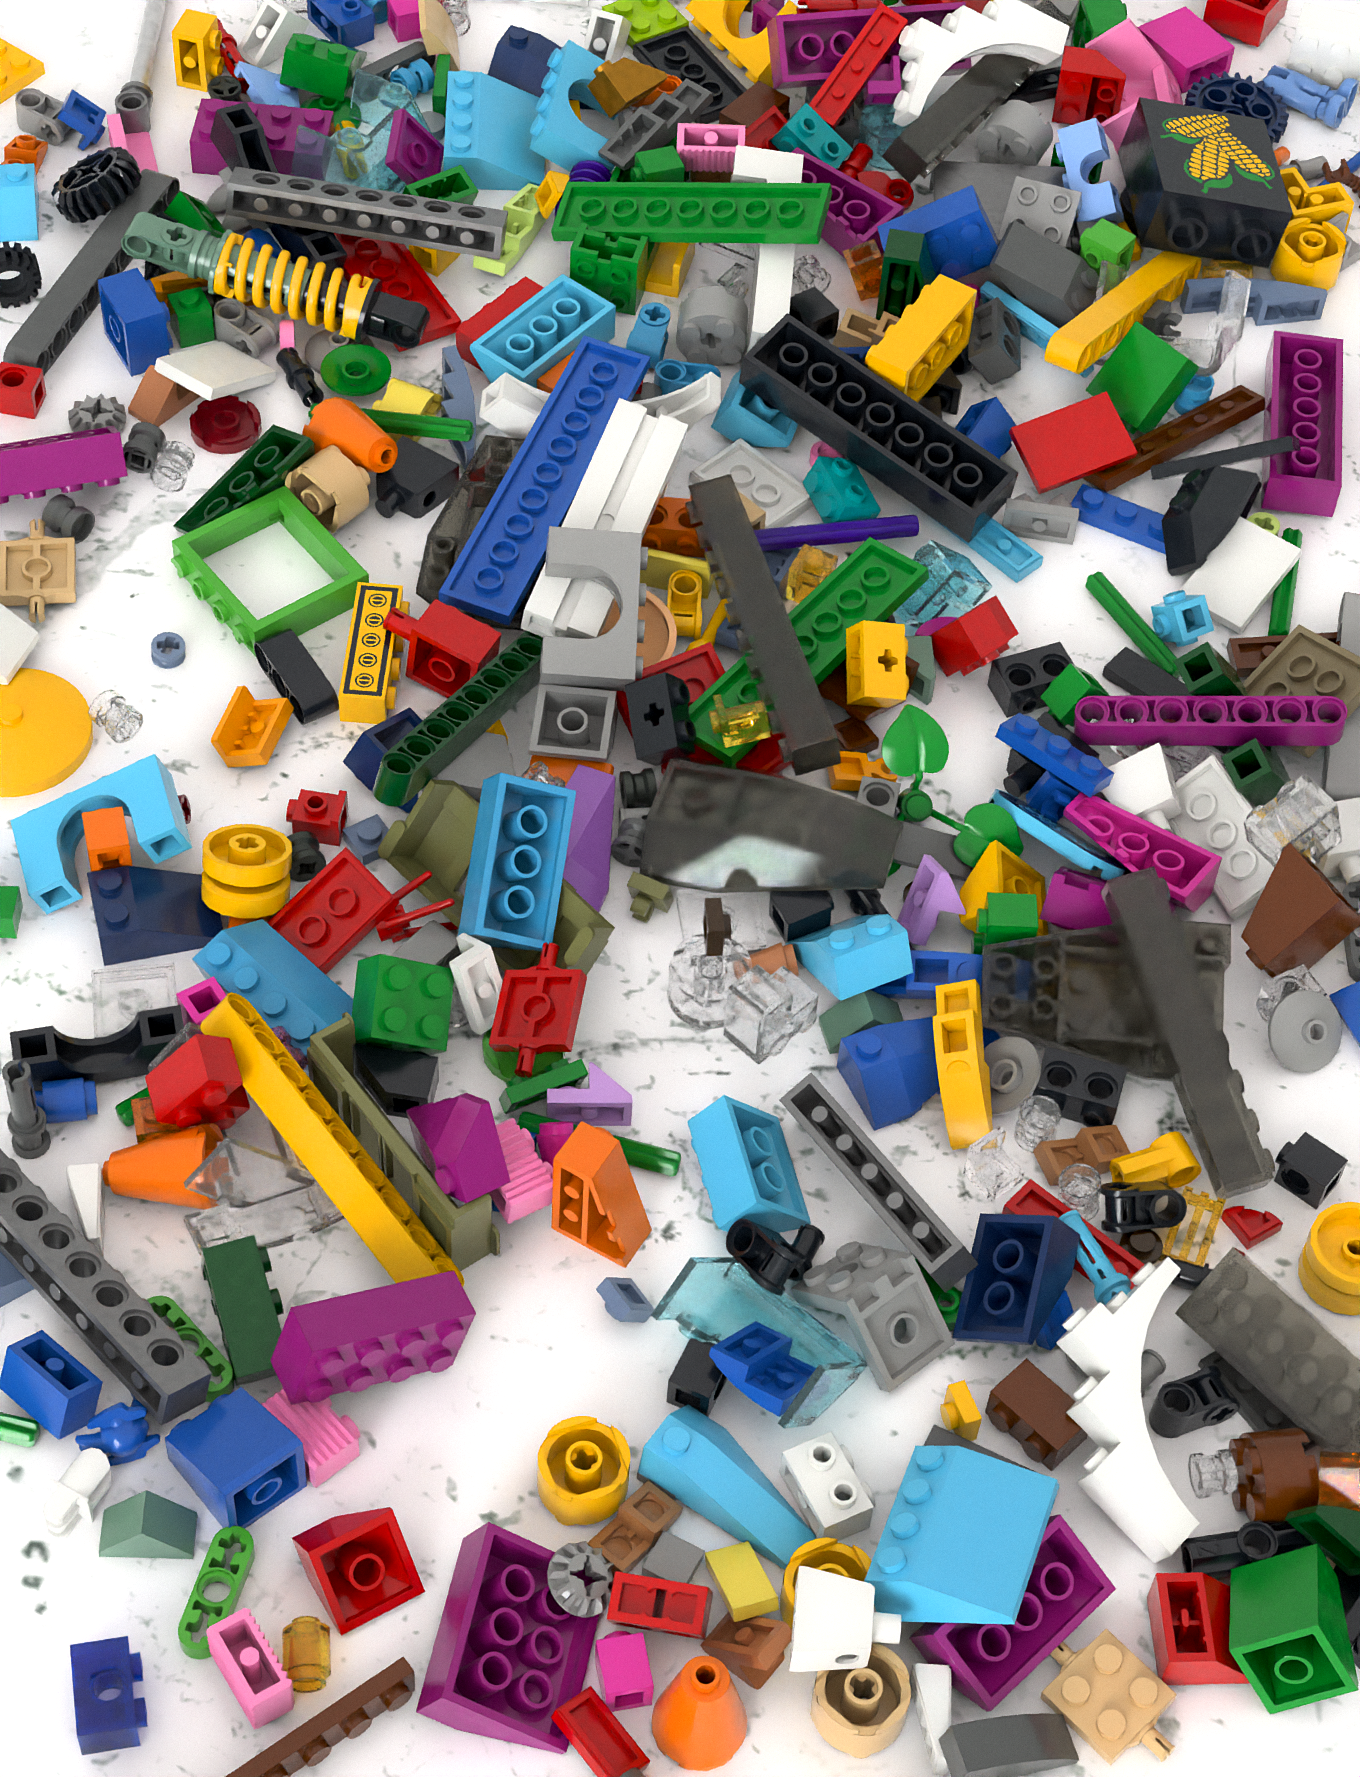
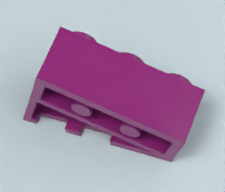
(1077, 901)

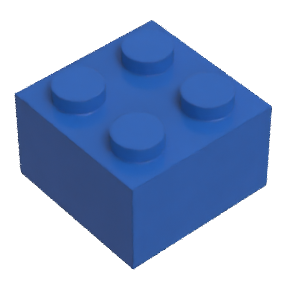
(134, 320)

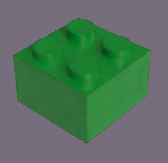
(402, 1004)

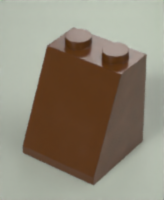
(1297, 916)

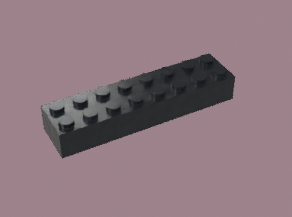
(878, 427)

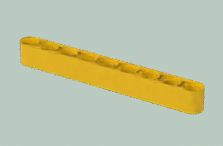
(1112, 316)
(327, 1145)

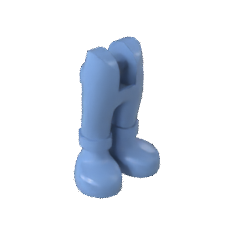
(1310, 96)

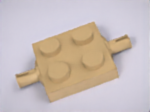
(37, 571)
(1109, 1698)

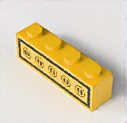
(371, 655)

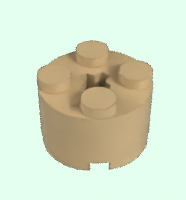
(330, 487)
(857, 1723)

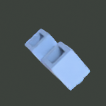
(1080, 150)

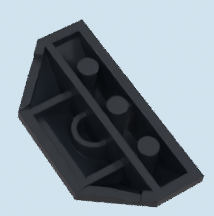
(1204, 514)

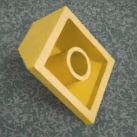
(1000, 872)

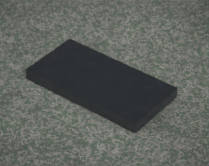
(686, 56)

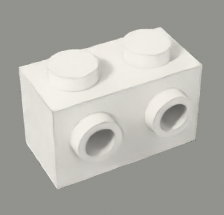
(827, 1488)

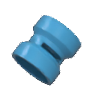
(416, 78)
(1194, 394)

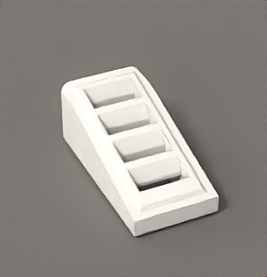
(88, 1196)
(932, 1702)

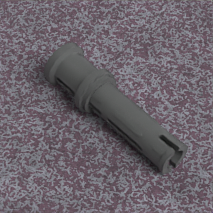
(26, 1119)

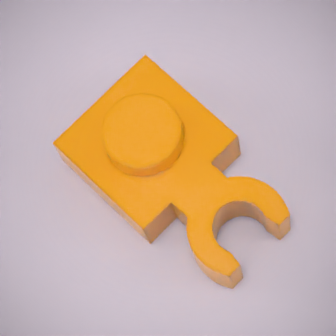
(851, 769)

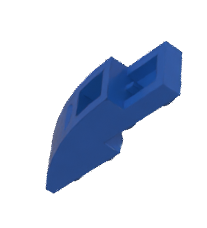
(932, 970)

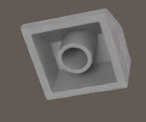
(574, 723)

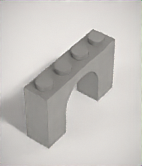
(615, 563)

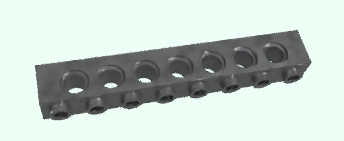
(366, 212)
(97, 1300)

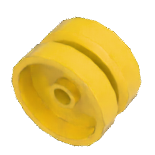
(246, 870)
(1332, 1259)

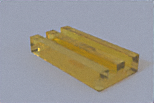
(1201, 1203)

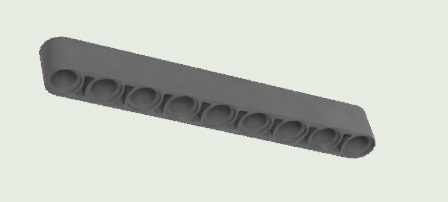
(76, 290)

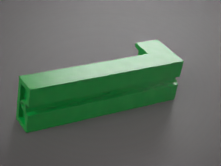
(614, 268)

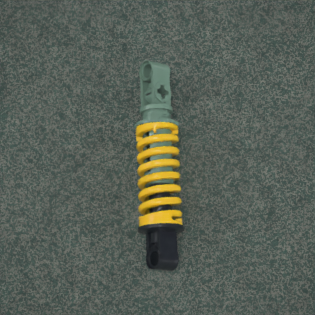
(277, 282)

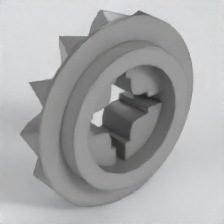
(112, 414)
(569, 1590)

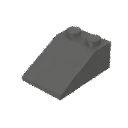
(1044, 275)

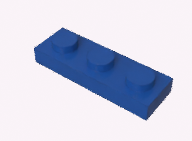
(1120, 517)
(1055, 754)

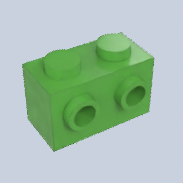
(1107, 243)

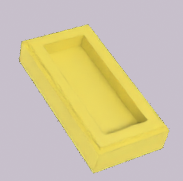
(741, 1581)

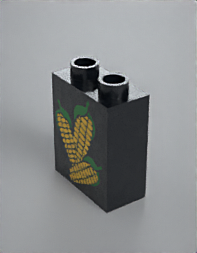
(1204, 183)

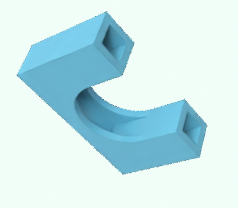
(556, 129)
(52, 832)

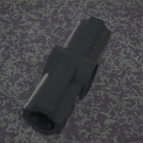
(1224, 1551)

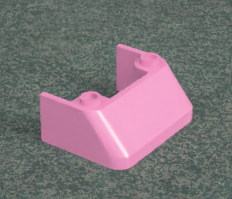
(1145, 74)

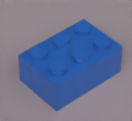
(955, 233)

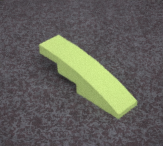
(522, 227)

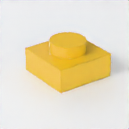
(960, 1411)

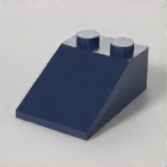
(149, 913)
(1017, 1277)

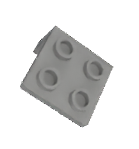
(1043, 209)

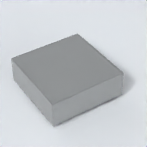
(673, 1559)

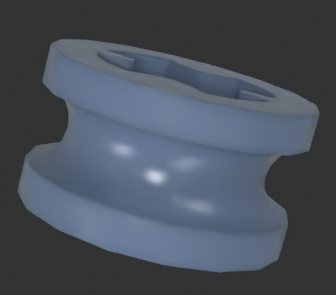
(168, 640)

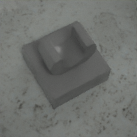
(1159, 319)

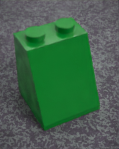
(1291, 1629)

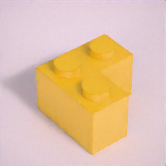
(1317, 202)

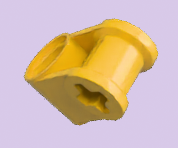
(685, 602)

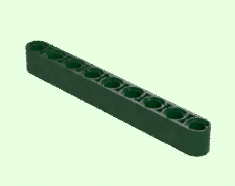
(458, 721)

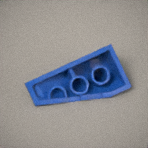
(893, 1068)

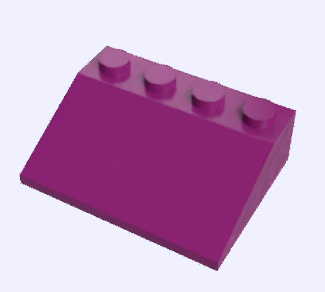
(506, 1645)

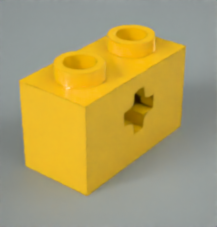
(876, 664)

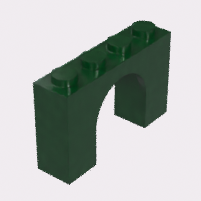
(1252, 767)

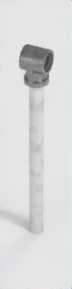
(136, 97)

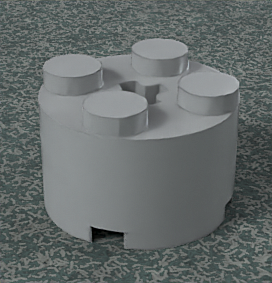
(1014, 135)
(712, 326)

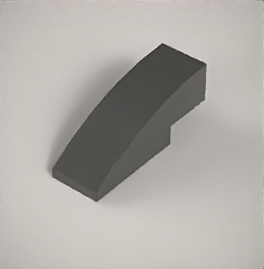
(1008, 1746)

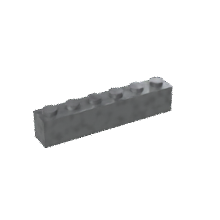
(879, 1182)

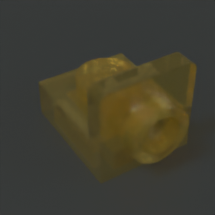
(739, 723)

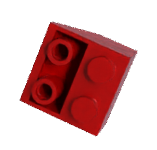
(1087, 87)
(1192, 1630)

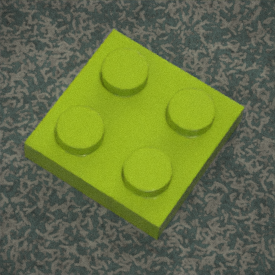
(648, 18)

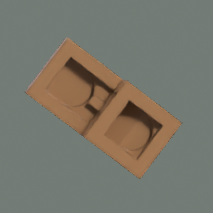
(1091, 1146)
(636, 1527)

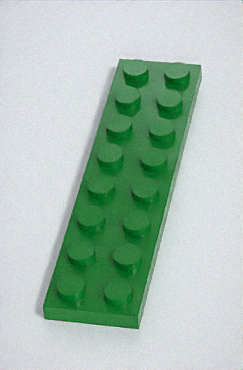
(696, 211)
(863, 587)

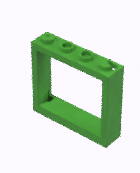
(236, 525)

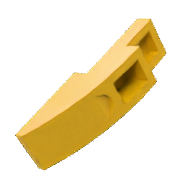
(961, 1063)

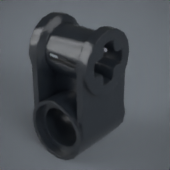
(1132, 1206)
(763, 1254)
(1197, 1398)

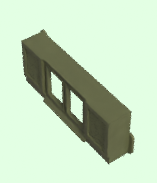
(440, 840)
(462, 1231)

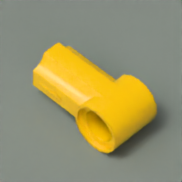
(1166, 1160)

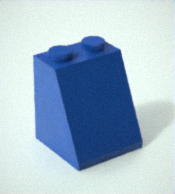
(238, 1459)

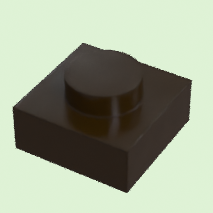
(715, 926)

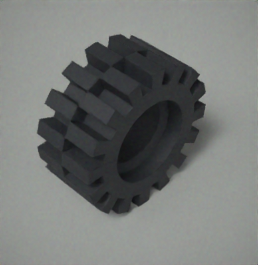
(26, 282)

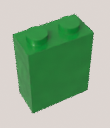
(1143, 378)

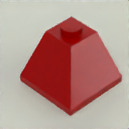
(358, 1566)

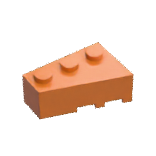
(597, 1196)

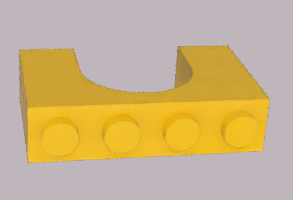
(722, 21)

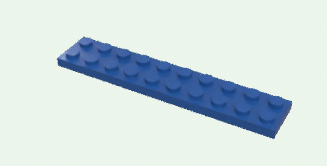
(542, 482)

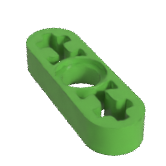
(207, 1351)
(211, 1572)

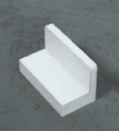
(477, 981)

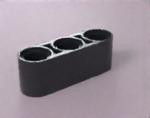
(296, 676)

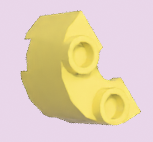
(408, 398)

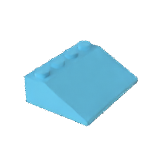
(490, 132)
(960, 1538)

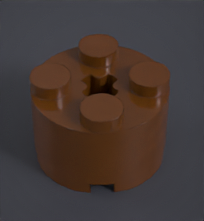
(1274, 1474)

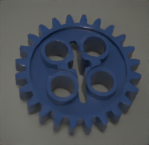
(1240, 98)

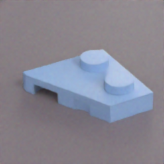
(266, 86)

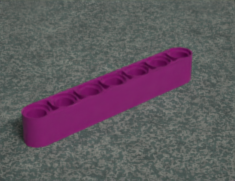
(1225, 710)

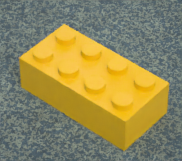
(925, 338)

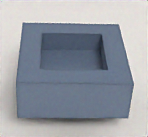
(365, 838)
(624, 1300)

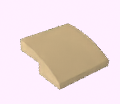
(438, 31)

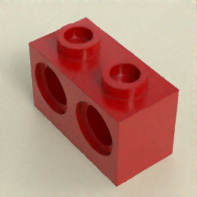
(660, 1605)

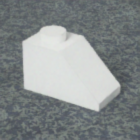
(270, 33)
(607, 35)

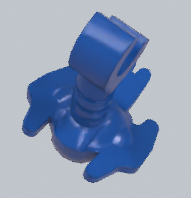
(121, 1433)

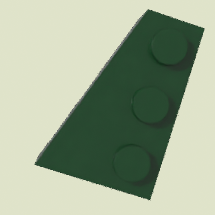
(904, 271)
(244, 1305)

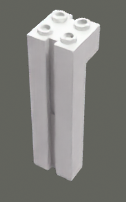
(772, 261)
(616, 494)

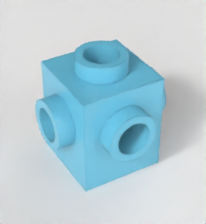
(1181, 618)

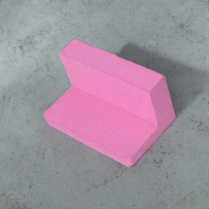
(136, 144)

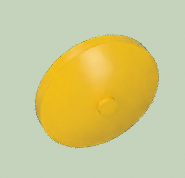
(41, 732)

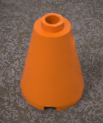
(353, 432)
(161, 1165)
(700, 1716)

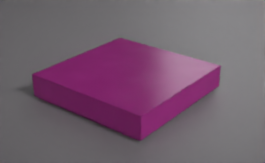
(412, 149)

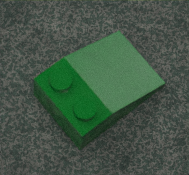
(320, 65)

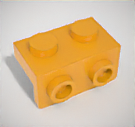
(250, 728)

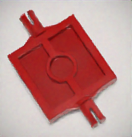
(538, 1010)

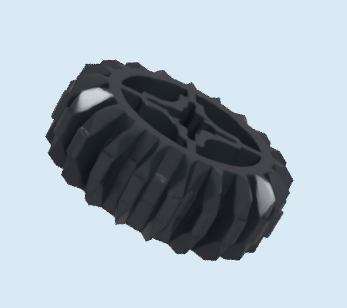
(96, 184)

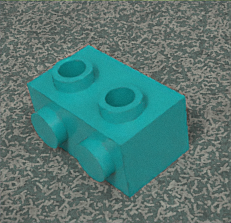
(814, 140)
(839, 491)

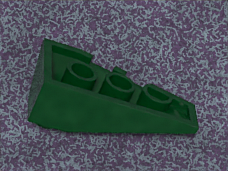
(251, 477)

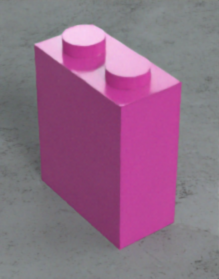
(1188, 46)

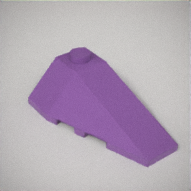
(590, 834)

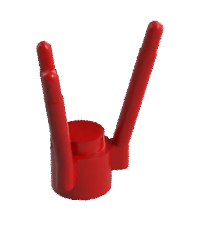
(397, 921)

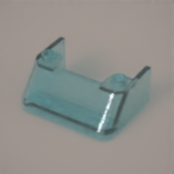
(353, 156)
(720, 1298)

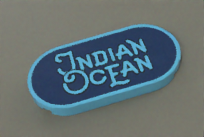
(1058, 836)

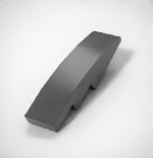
(657, 124)

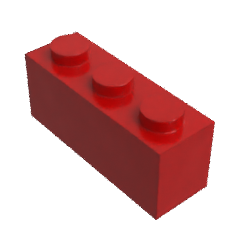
(491, 315)

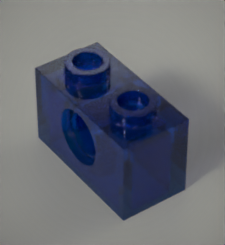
(109, 1723)

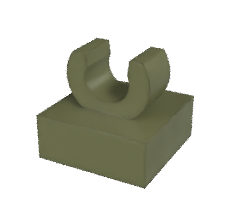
(647, 896)

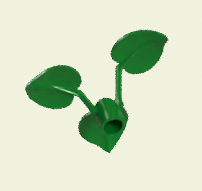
(920, 745)

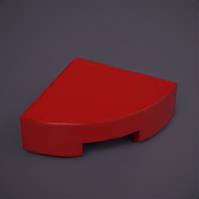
(1251, 1225)

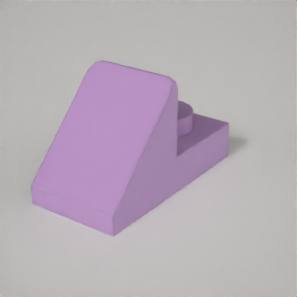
(929, 893)
(599, 1105)

